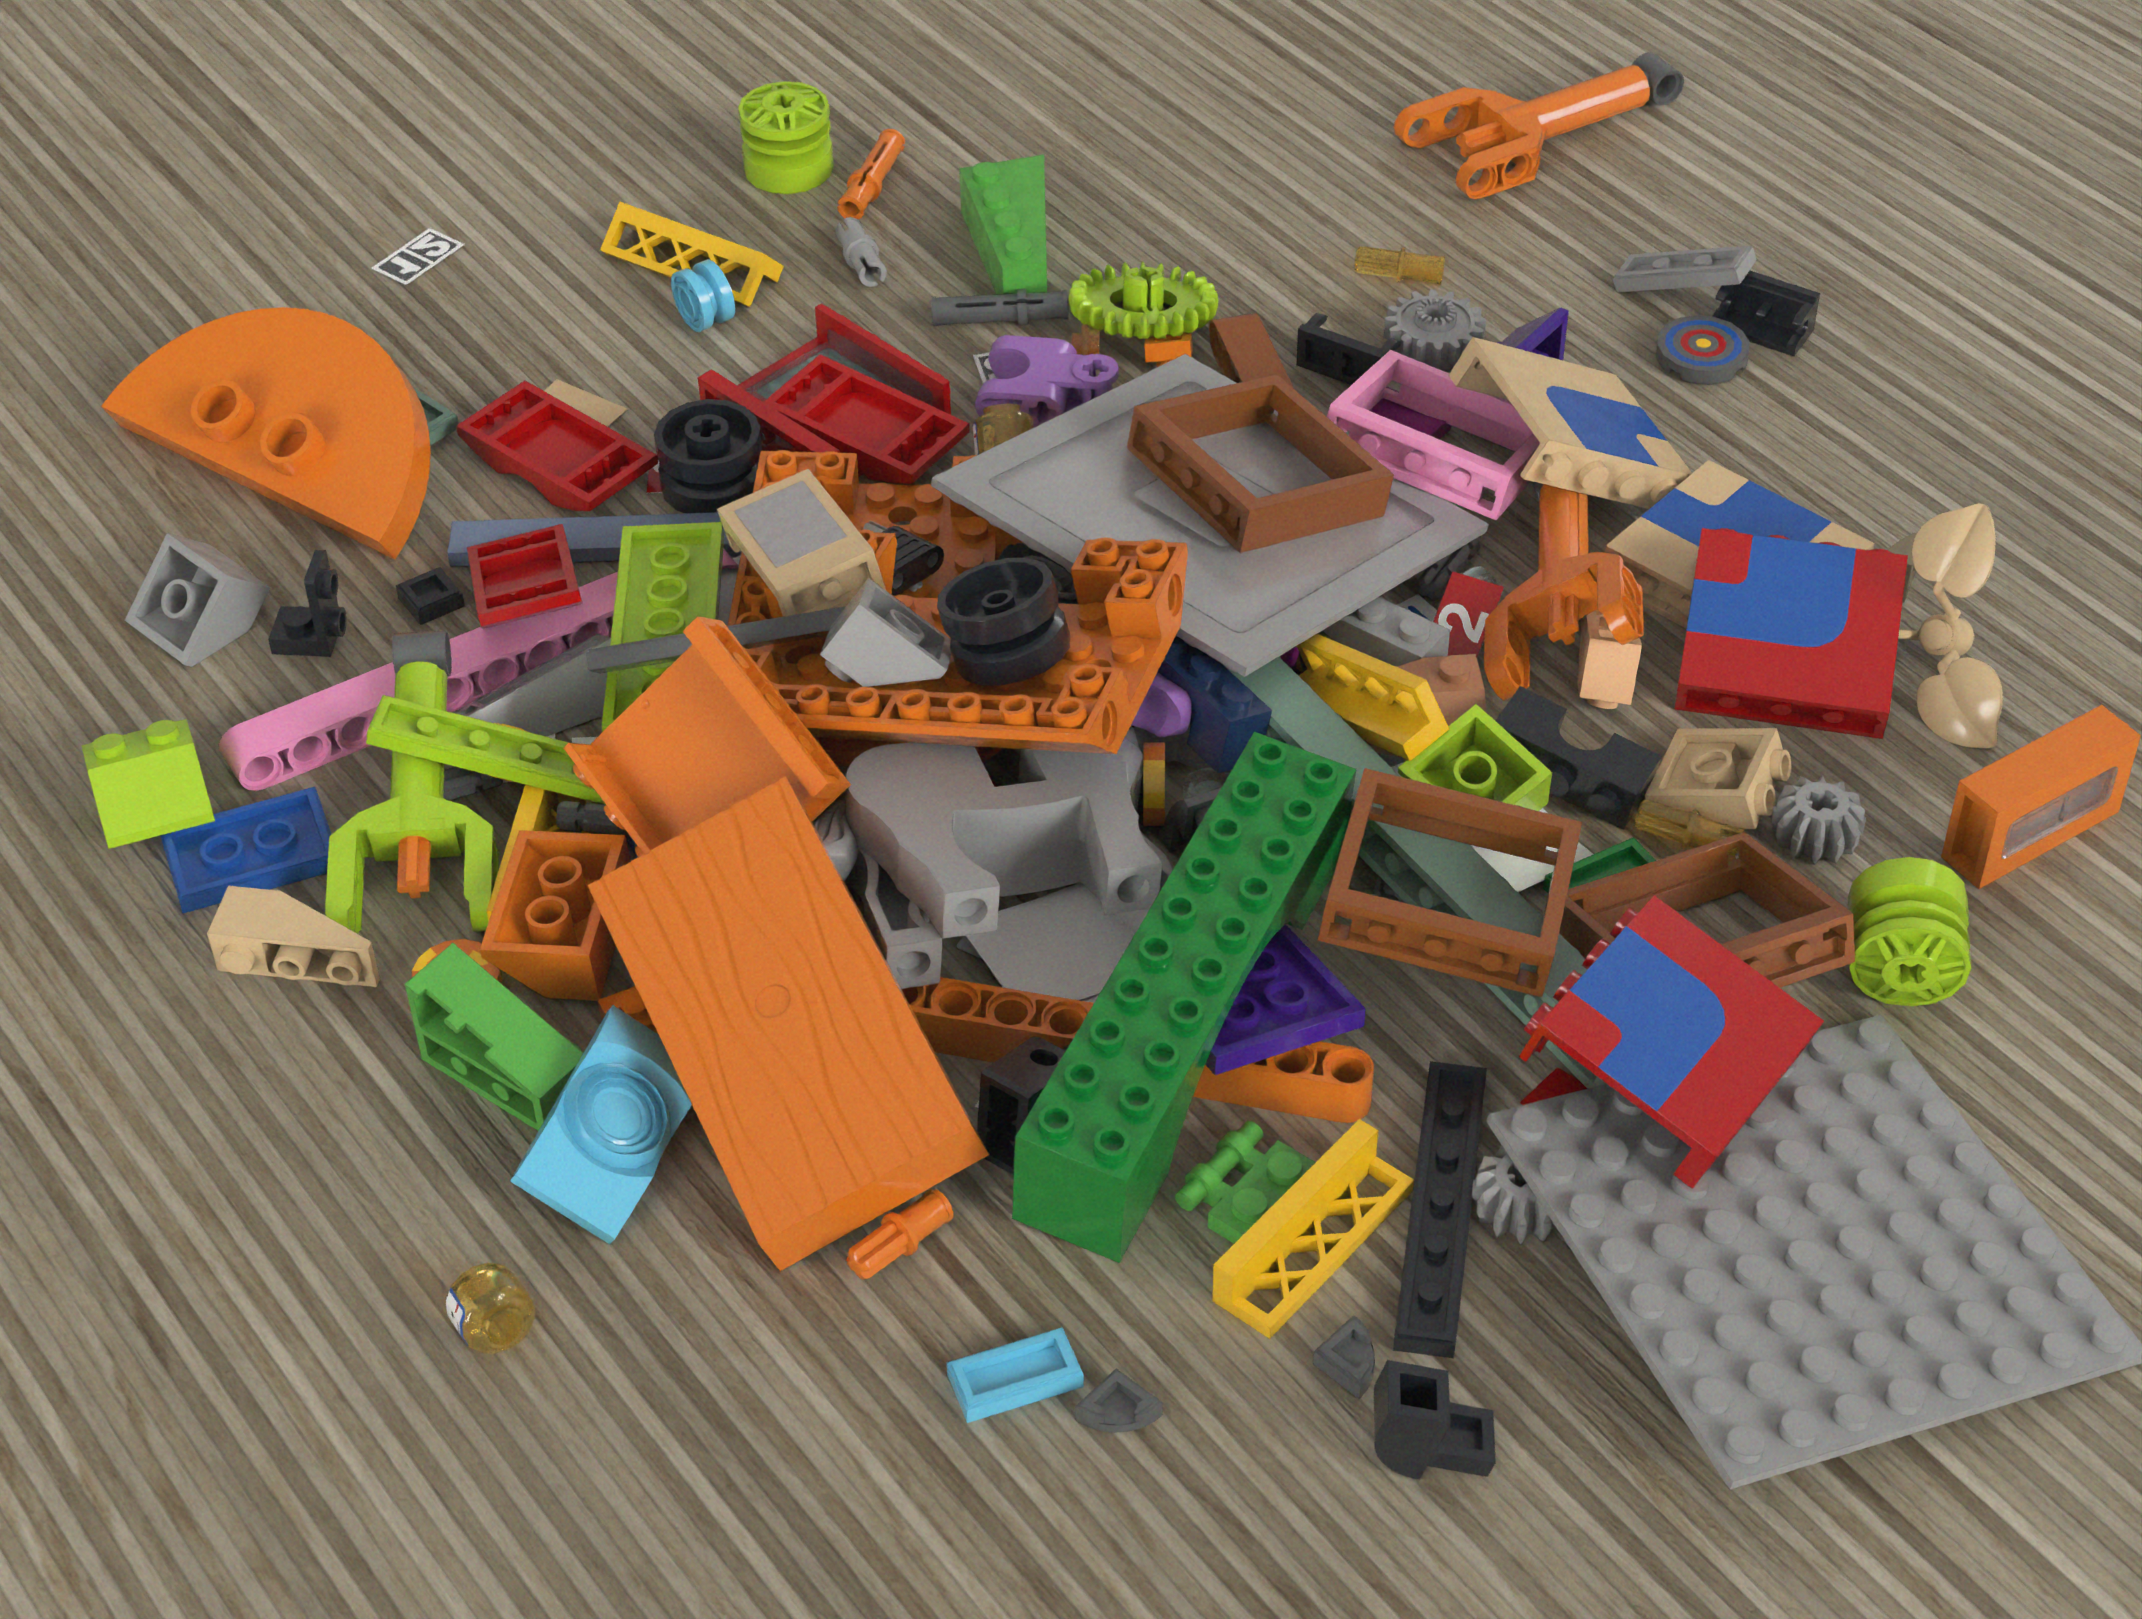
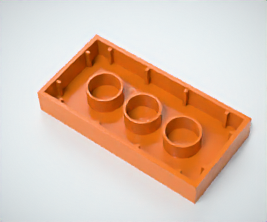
(785, 1025)

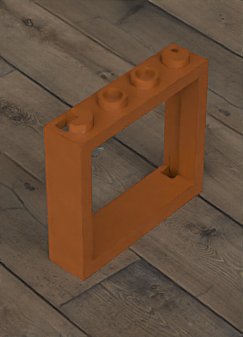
(1163, 442)
(1437, 938)
(1810, 941)

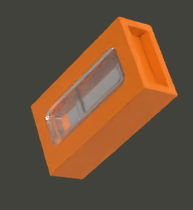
(2039, 796)

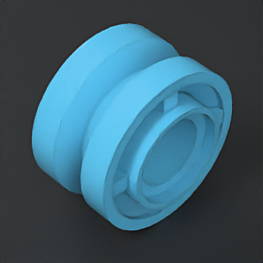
(703, 295)

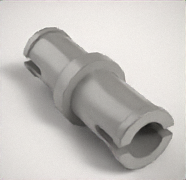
(860, 252)

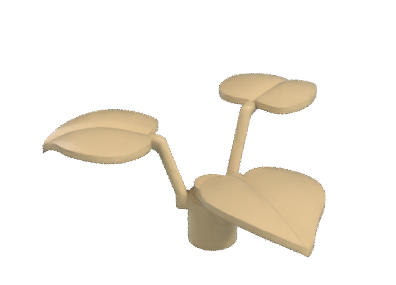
(1967, 695)

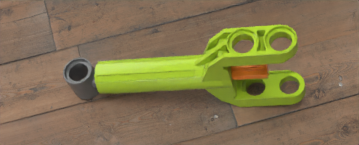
(417, 818)

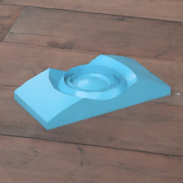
(606, 1128)

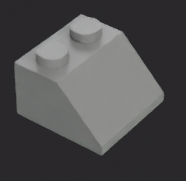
(195, 600)
(884, 642)

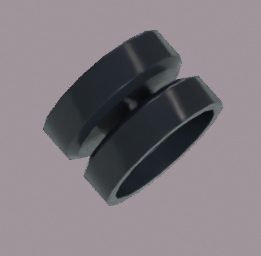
(707, 454)
(1004, 621)

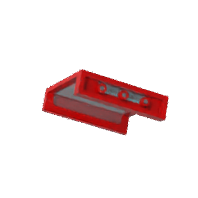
(843, 343)

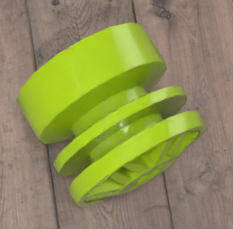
(786, 137)
(1910, 932)

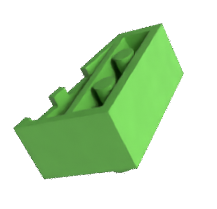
(488, 1037)

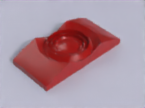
(887, 429)
(554, 447)
(523, 576)

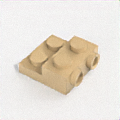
(1722, 773)

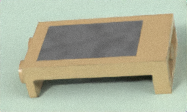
(801, 544)

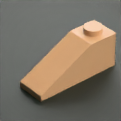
(1605, 667)

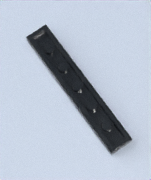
(1440, 1211)

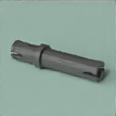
(1000, 308)

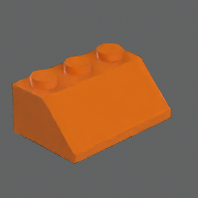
(545, 917)

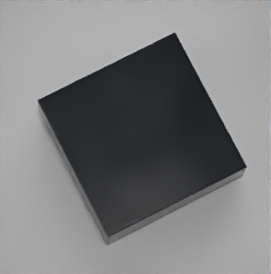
(430, 595)

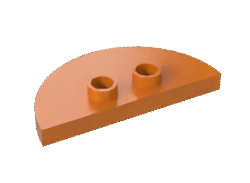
(293, 413)

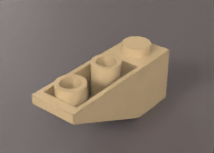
(284, 938)

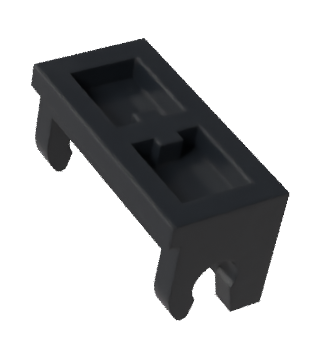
(1769, 311)
(1336, 354)

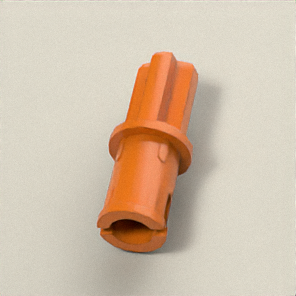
(899, 1234)

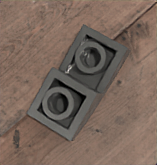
(1185, 818)

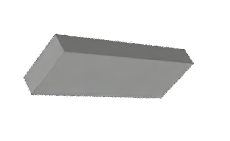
(1685, 269)

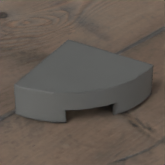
(1348, 1357)
(1118, 1405)

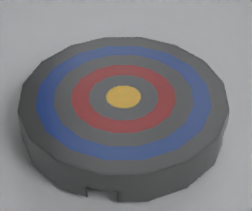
(1702, 349)

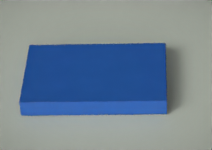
(249, 848)

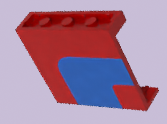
(1792, 632)
(1676, 1029)

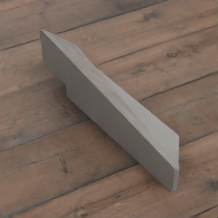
(549, 696)

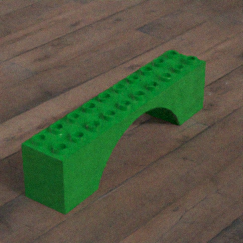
(1125, 1083)

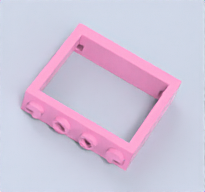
(1425, 459)

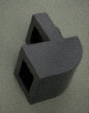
(1422, 1427)

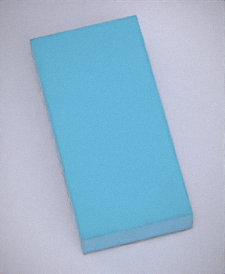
(1015, 1375)

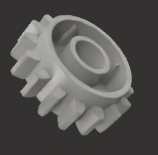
(1433, 327)

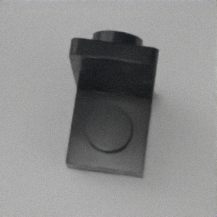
(316, 627)

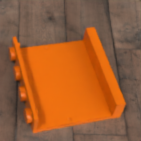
(702, 743)

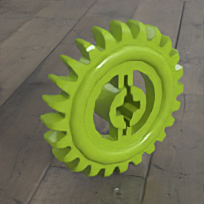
(1143, 298)

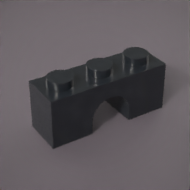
(1600, 781)

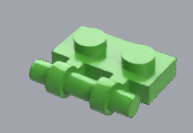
(1263, 1182)

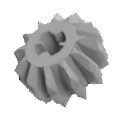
(1818, 819)
(1507, 1200)

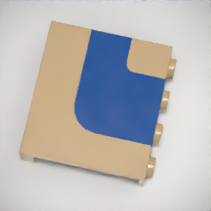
(1585, 420)
(1666, 539)

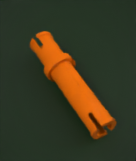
(866, 183)

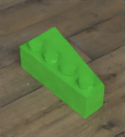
(1008, 221)

